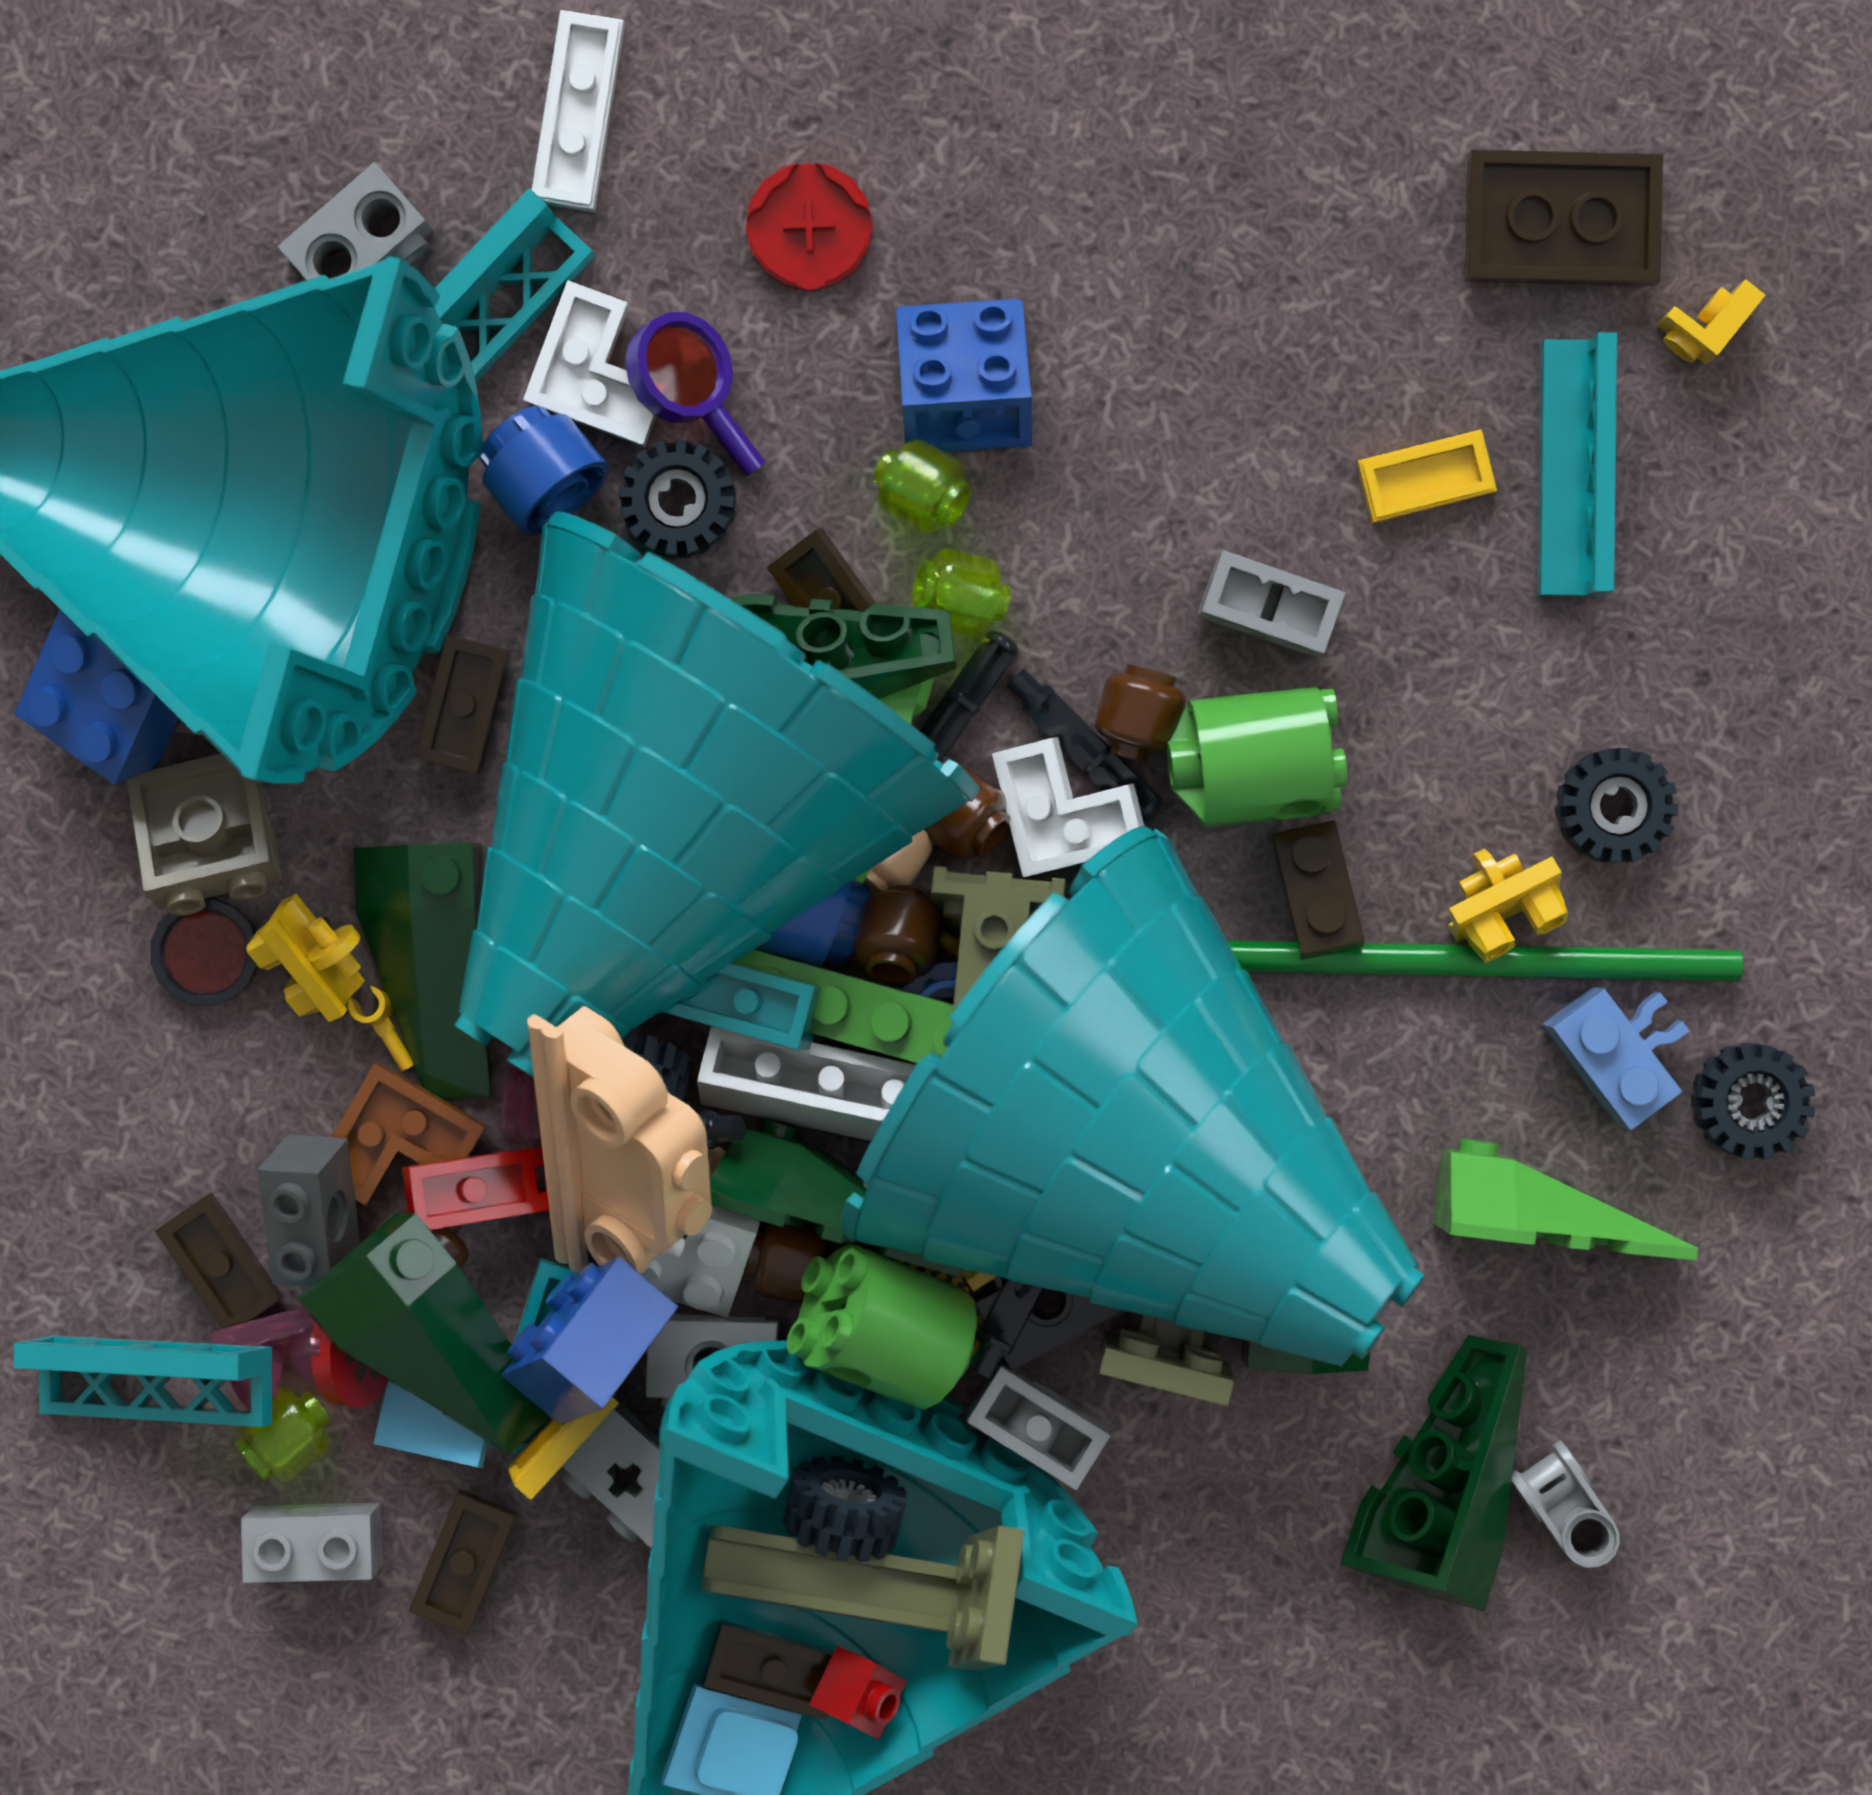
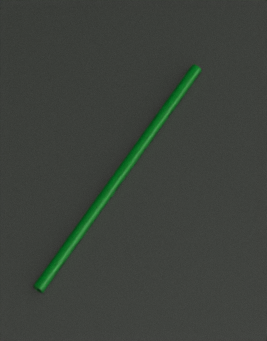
(1517, 963)

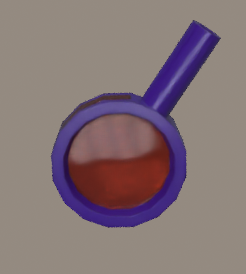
(685, 374)

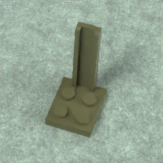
(987, 913)
(1168, 1360)
(963, 1600)

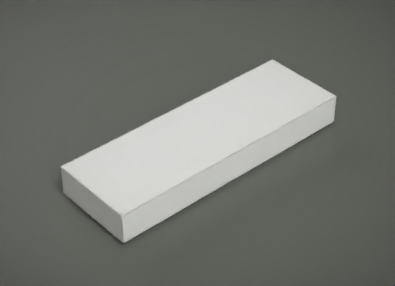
(578, 110)

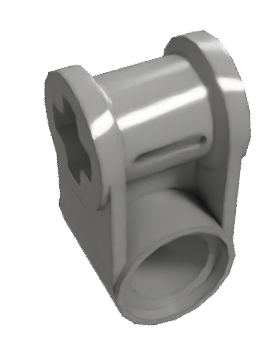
(1560, 1498)

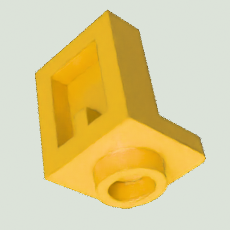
(1722, 317)

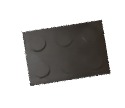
(1563, 217)

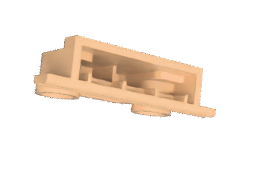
(616, 1148)

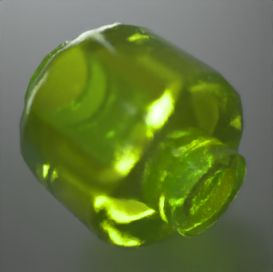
(922, 486)
(965, 586)
(291, 1441)

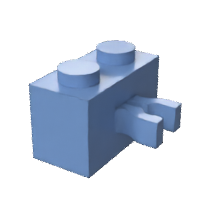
(1614, 1056)

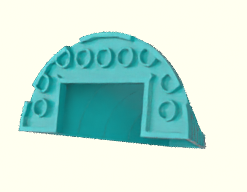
(256, 507)
(671, 793)
(1135, 1131)
(730, 1463)

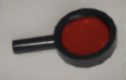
(205, 954)

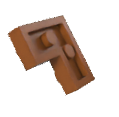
(403, 1117)

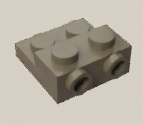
(202, 834)

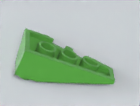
(1510, 1202)

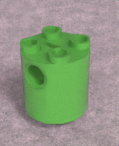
(1258, 757)
(884, 1326)

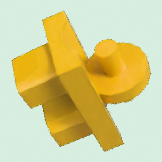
(1483, 915)
(313, 954)

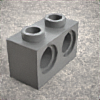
(345, 226)
(1270, 604)

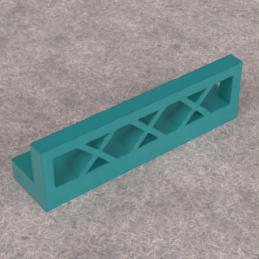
(493, 263)
(1575, 459)
(754, 1005)
(153, 1366)

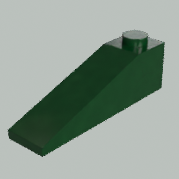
(876, 649)
(419, 925)
(793, 1181)
(424, 1327)
(1447, 1500)

